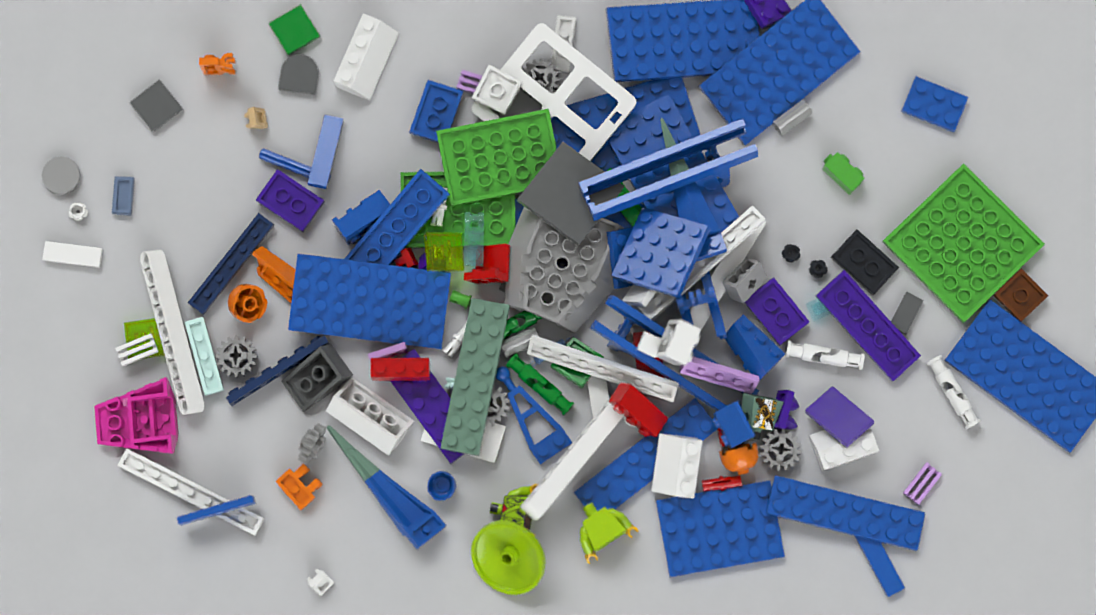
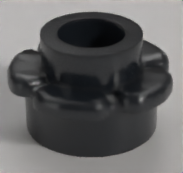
(791, 248)
(818, 273)

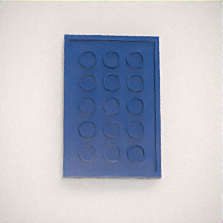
(719, 529)

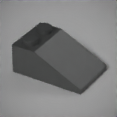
(317, 377)

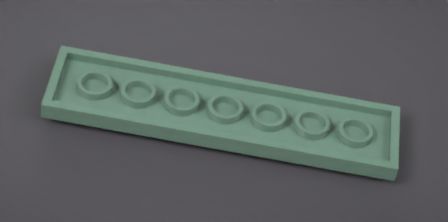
(475, 377)

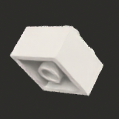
(678, 342)

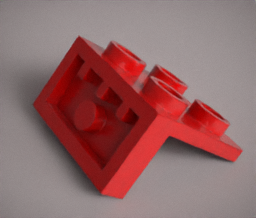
(495, 266)

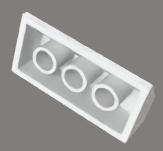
(366, 57)
(369, 416)

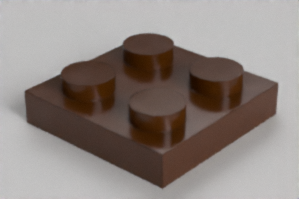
(1020, 295)

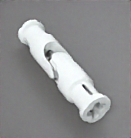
(828, 356)
(956, 396)

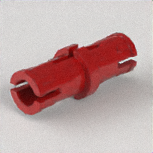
(721, 483)

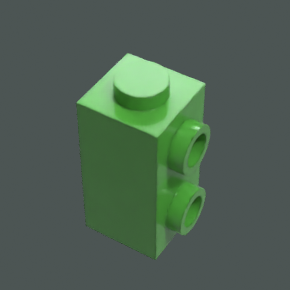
(843, 172)

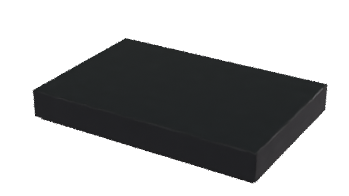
(864, 262)

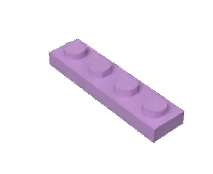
(720, 375)

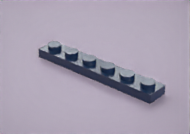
(230, 264)
(270, 374)

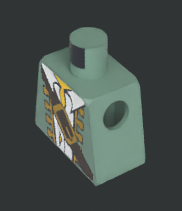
(760, 412)

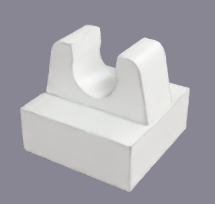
(320, 582)

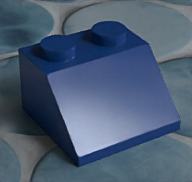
(732, 425)

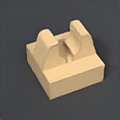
(256, 117)

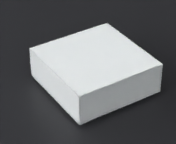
(649, 344)

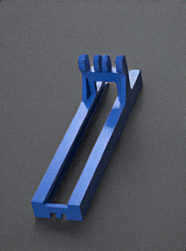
(715, 166)
(710, 298)
(618, 342)

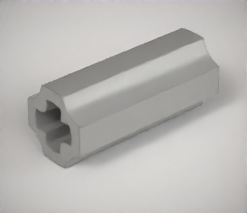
(792, 117)
(518, 342)

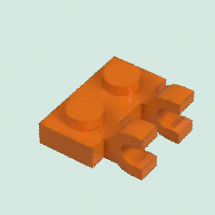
(214, 66)
(296, 489)

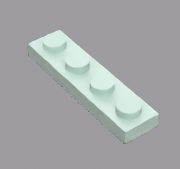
(204, 356)

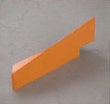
(275, 272)

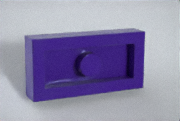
(790, 403)

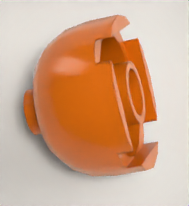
(247, 302)
(740, 458)

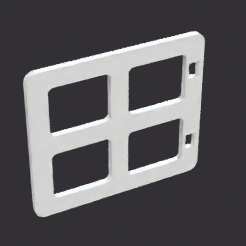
(555, 102)

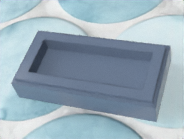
(123, 195)

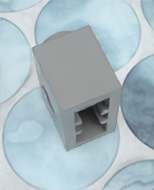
(745, 280)

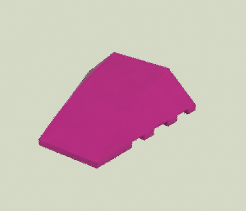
(140, 419)

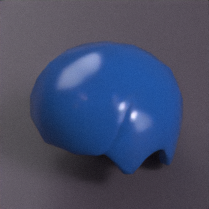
(441, 485)

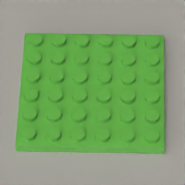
(963, 243)

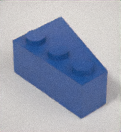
(361, 218)
(753, 347)

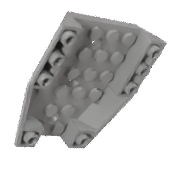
(574, 289)

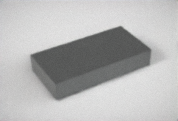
(906, 312)

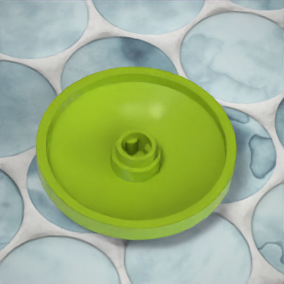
(508, 557)

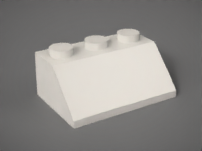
(832, 453)
(676, 465)

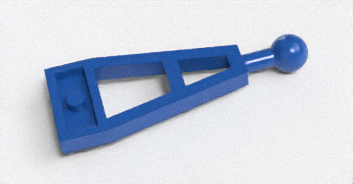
(551, 444)

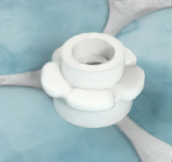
(73, 211)

